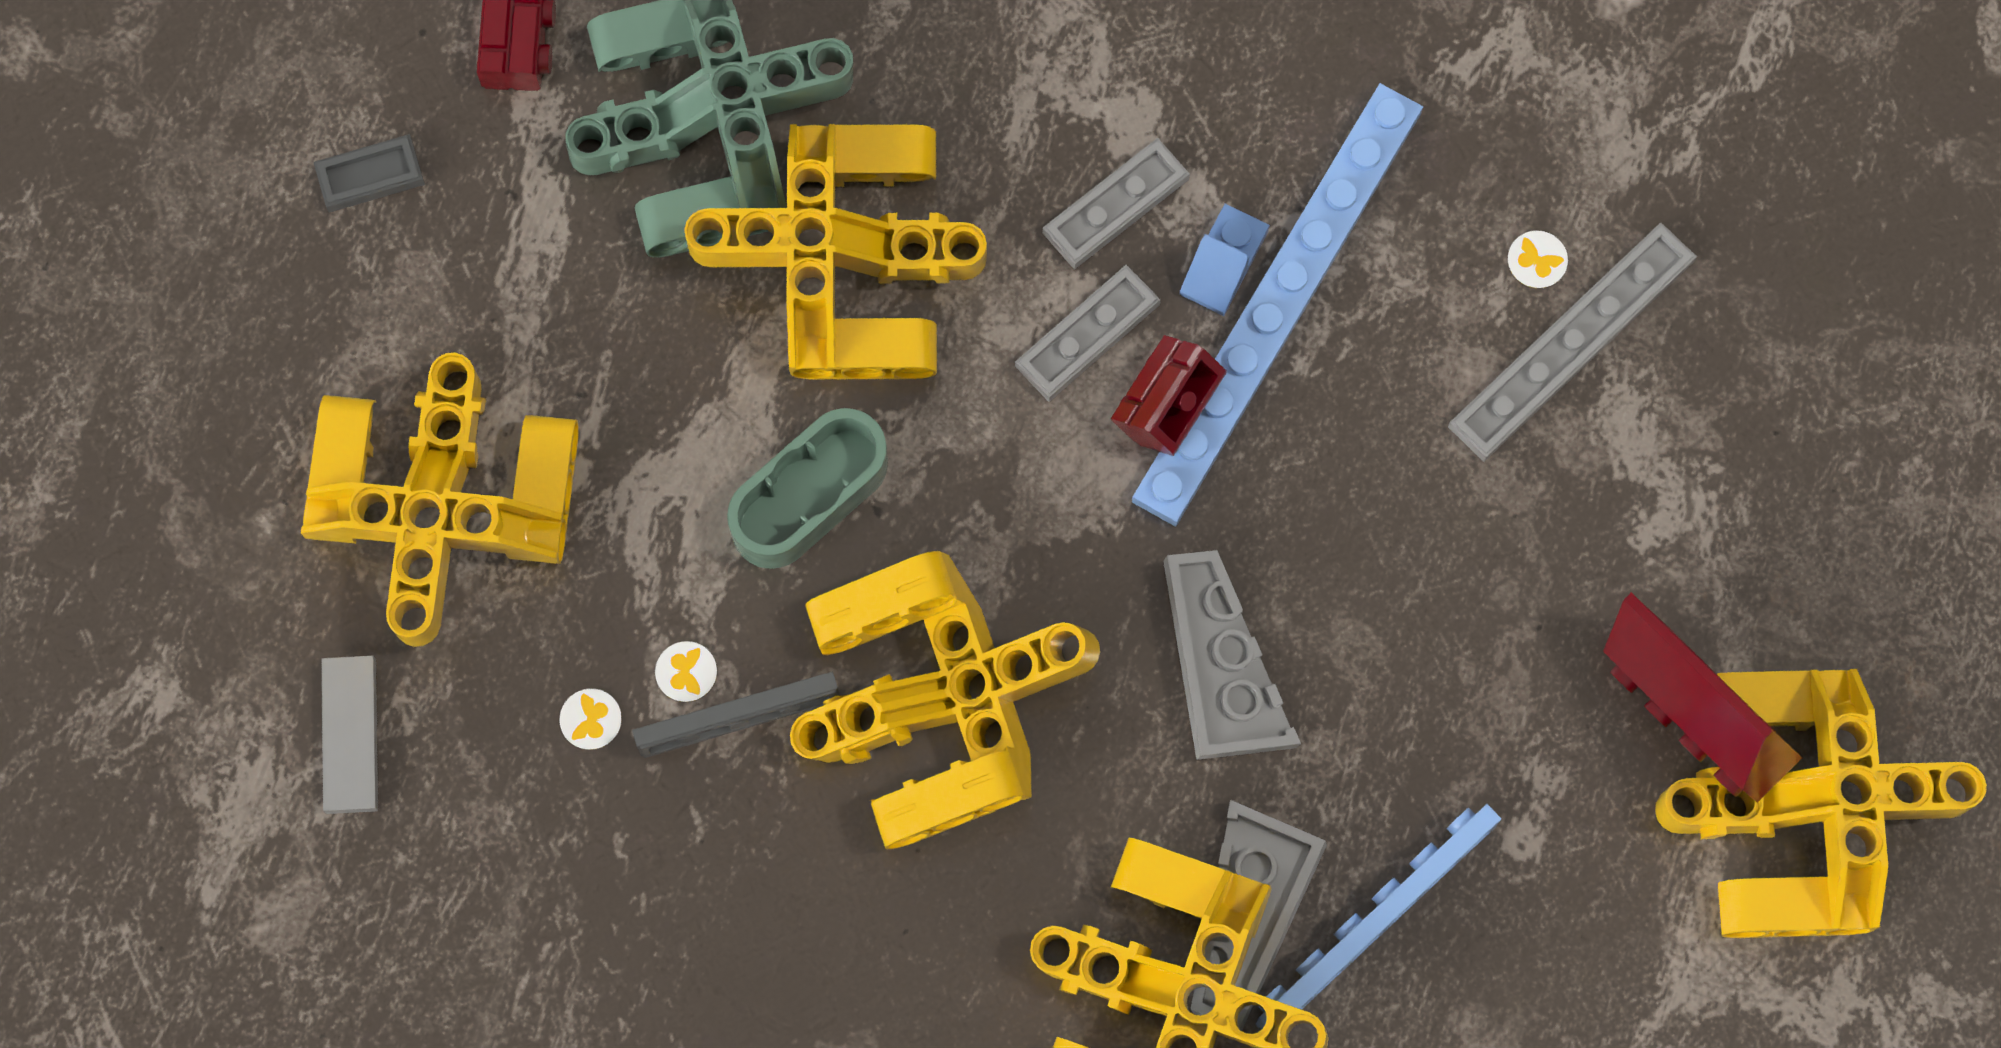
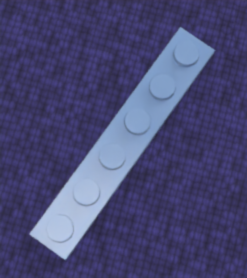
(1391, 904)

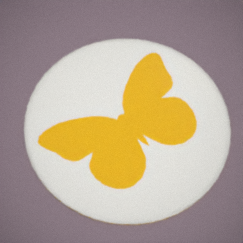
(1537, 259)
(686, 671)
(590, 719)

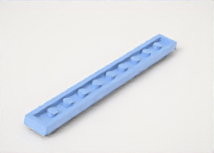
(1282, 298)

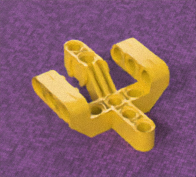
(834, 155)
(522, 527)
(934, 591)
(1855, 886)
(1227, 908)

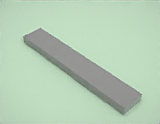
(1572, 342)

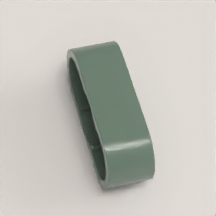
(808, 488)

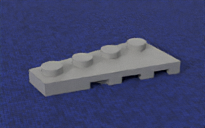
(1224, 679)
(1274, 856)

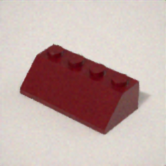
(1698, 701)

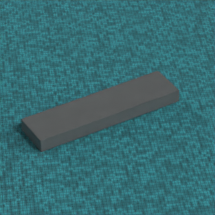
(735, 715)

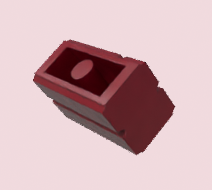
(513, 43)
(1168, 395)

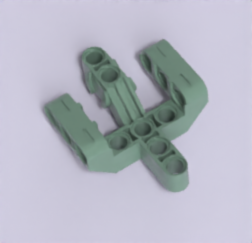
(696, 107)

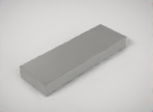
(1116, 203)
(1087, 333)
(349, 735)

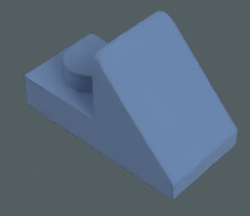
(1223, 259)

